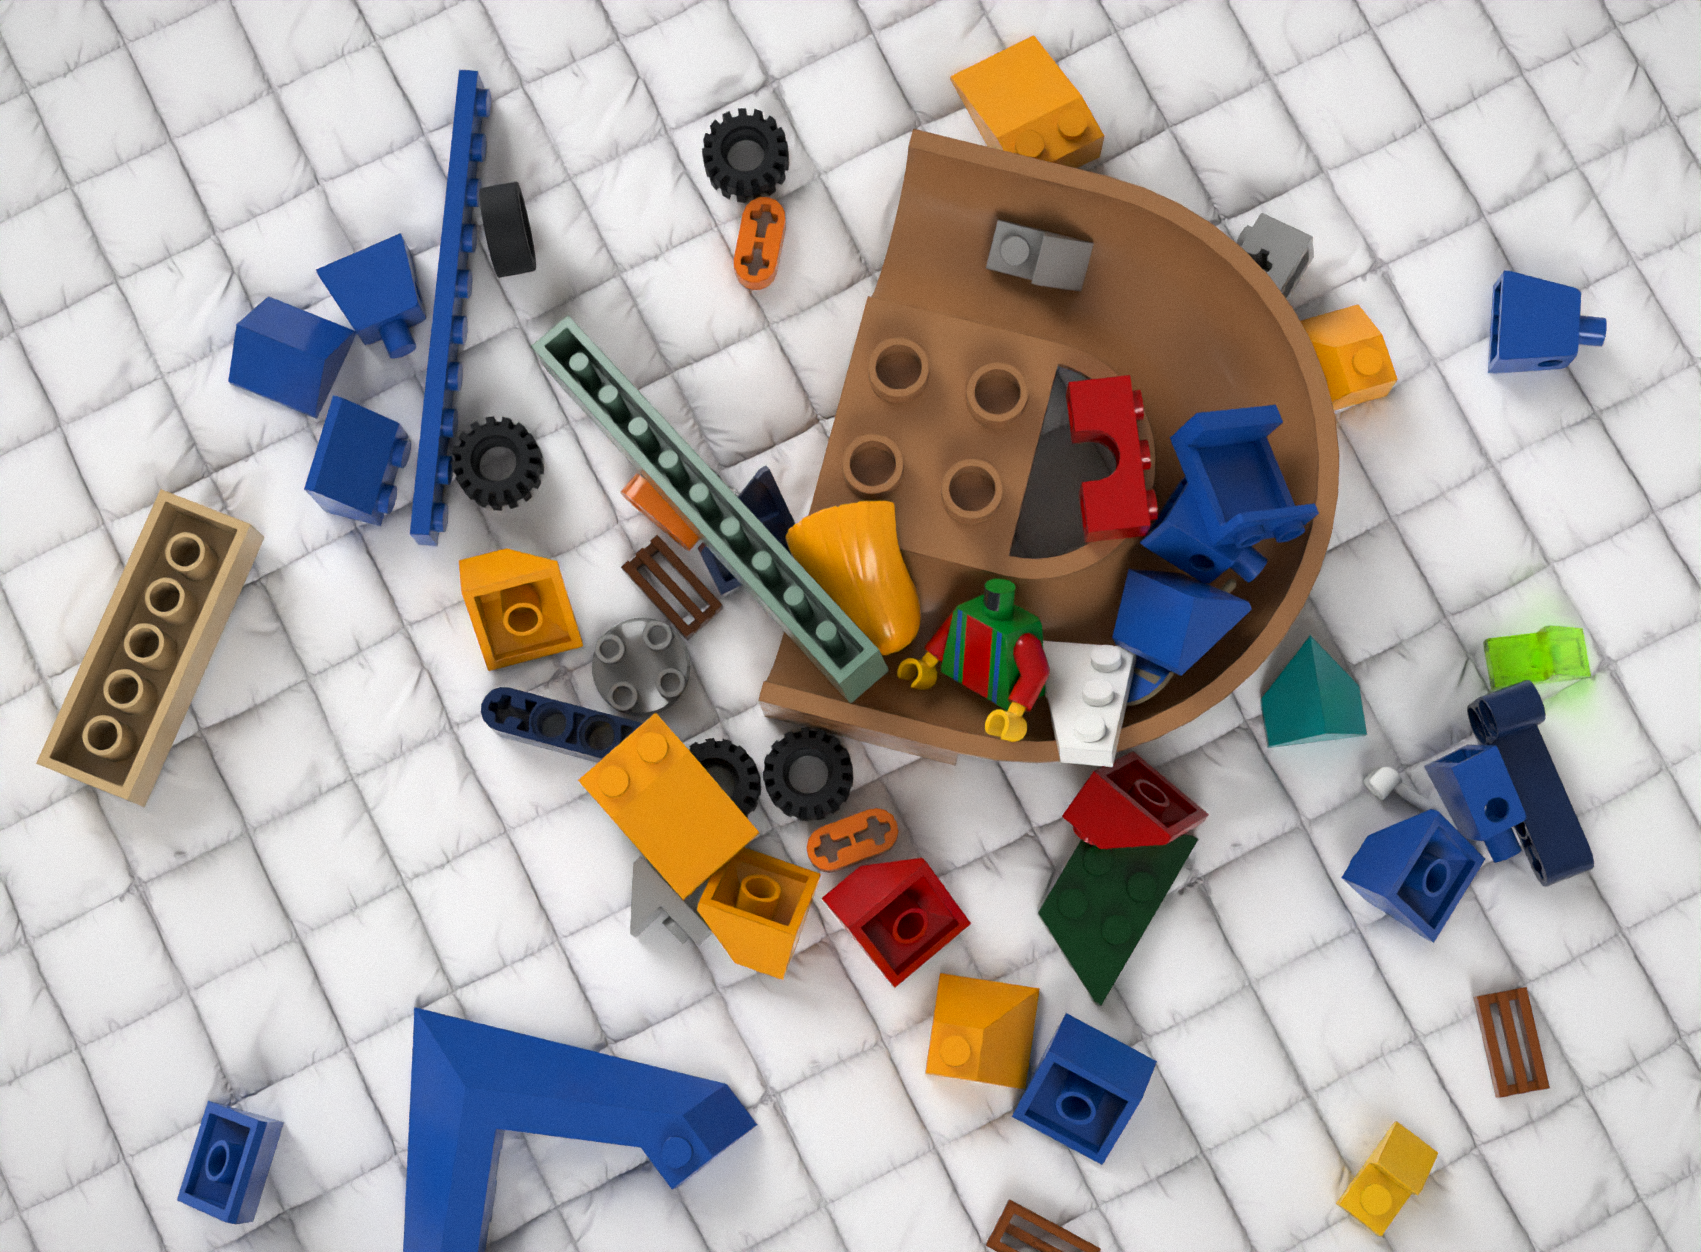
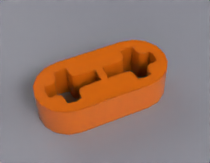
(749, 241)
(656, 509)
(849, 828)

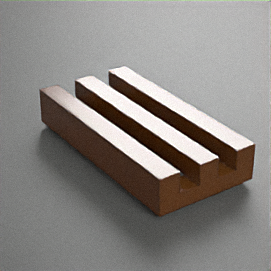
(644, 557)

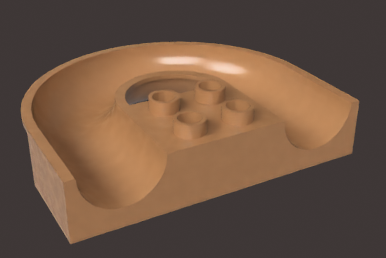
(953, 408)

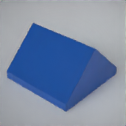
(288, 355)
(1173, 617)
(230, 1163)

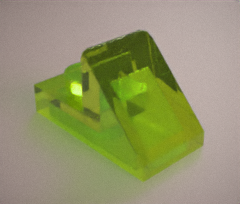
(1541, 657)

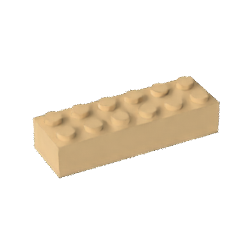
(151, 648)

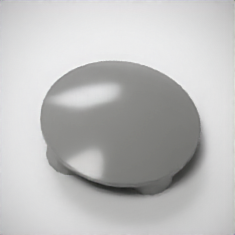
(641, 666)

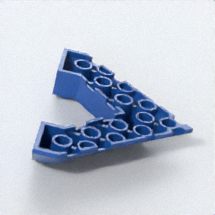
(487, 1080)

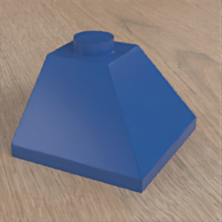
(1415, 871)

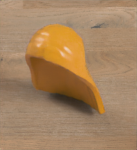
(860, 566)

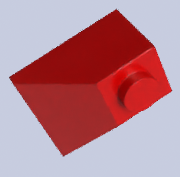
(1131, 807)
(897, 914)

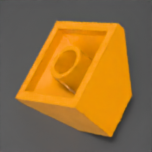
(1351, 356)
(517, 607)
(759, 909)
(982, 1031)

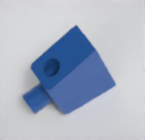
(378, 294)
(1538, 325)
(1184, 542)
(1468, 783)

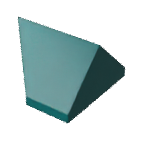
(1312, 701)

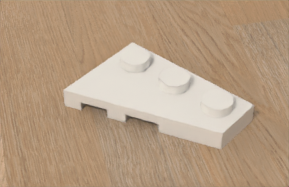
(1088, 699)

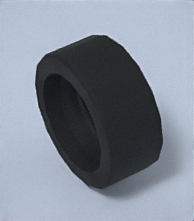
(507, 229)

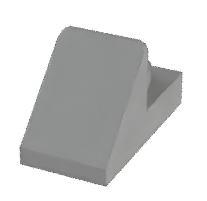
(1039, 256)
(654, 896)

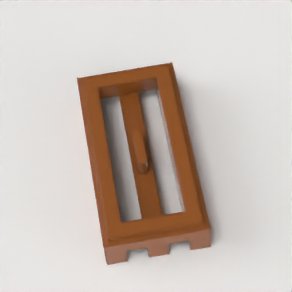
(1530, 1038)
(1004, 1226)

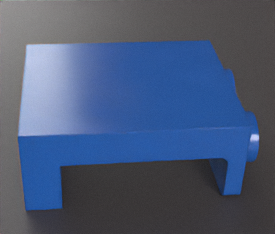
(1239, 477)

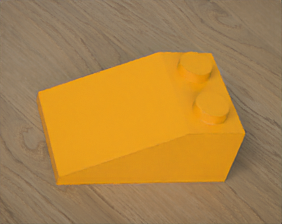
(1029, 106)
(669, 806)

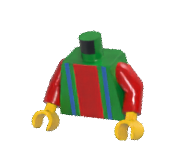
(993, 652)

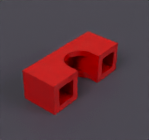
(1108, 415)

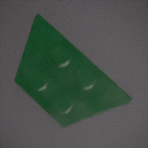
(1107, 904)

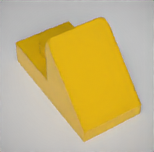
(1388, 1179)

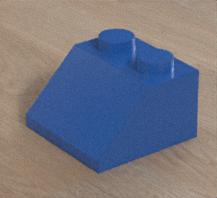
(357, 462)
(1085, 1089)

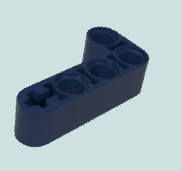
(578, 729)
(1552, 830)

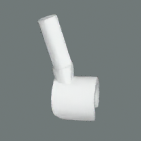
(1386, 779)

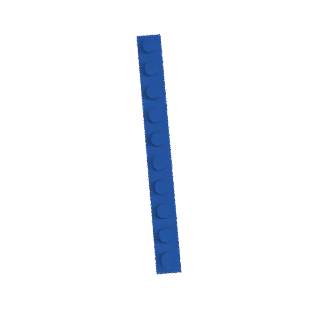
(448, 324)

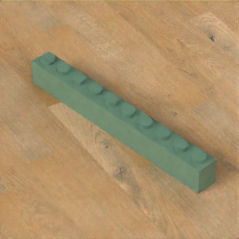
(712, 510)

